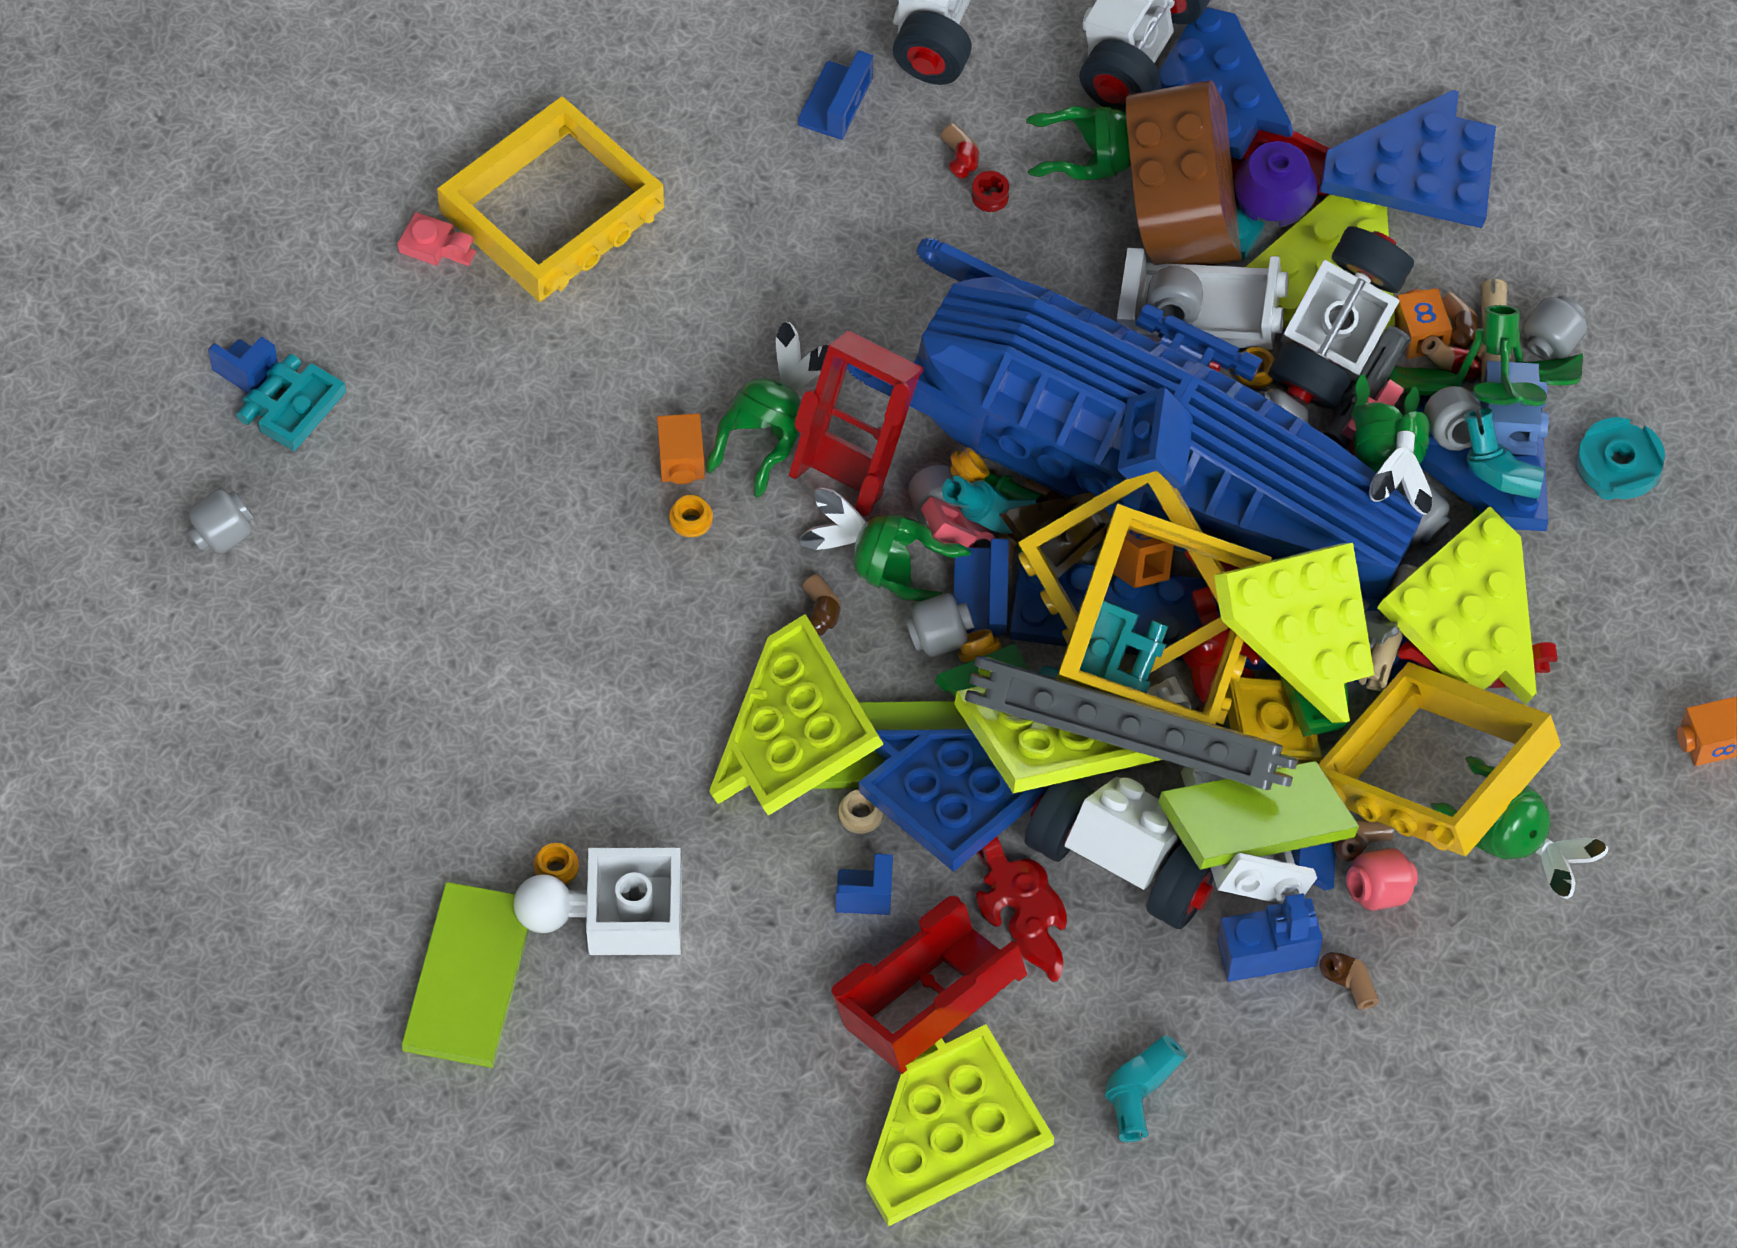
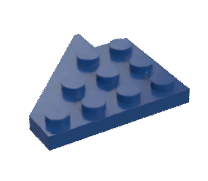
(1221, 52)
(1418, 164)
(1454, 472)
(944, 791)

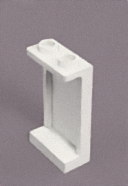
(1236, 301)
(1253, 876)

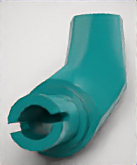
(1496, 463)
(981, 502)
(1138, 1079)

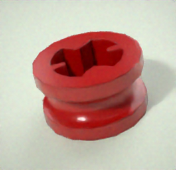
(996, 200)

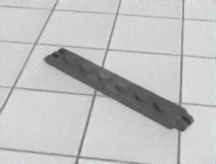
(1130, 724)

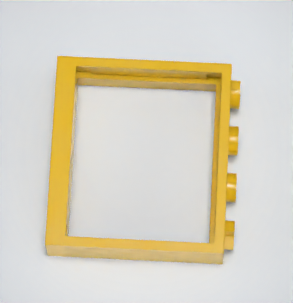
(518, 150)
(1178, 513)
(1230, 663)
(1422, 688)

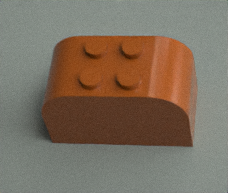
(1183, 175)

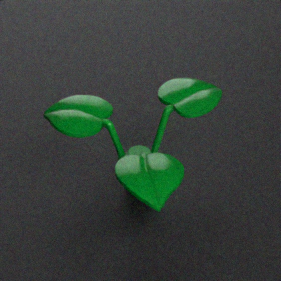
(1499, 335)

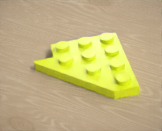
(1471, 608)
(793, 723)
(1038, 754)

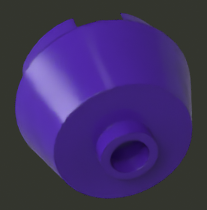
(1276, 183)

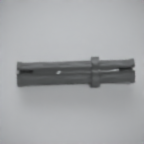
(1377, 372)

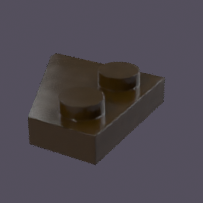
(1070, 545)

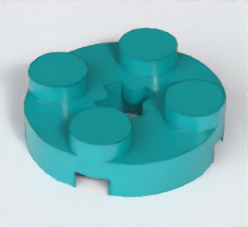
(1614, 479)

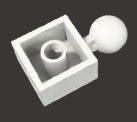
(628, 902)

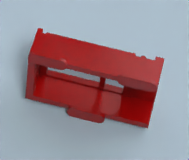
(835, 455)
(944, 937)

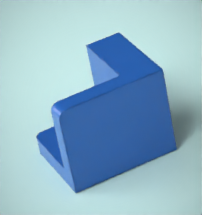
(242, 363)
(866, 889)

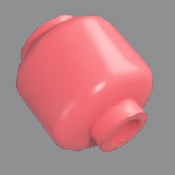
(1381, 879)

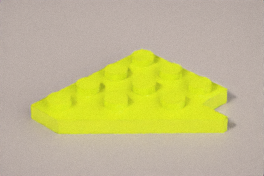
(1314, 240)
(1303, 621)
(952, 1125)

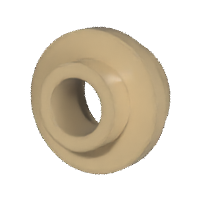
(859, 825)

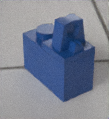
(1270, 940)

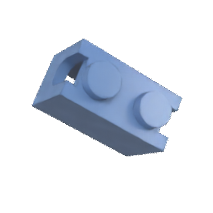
(1518, 425)

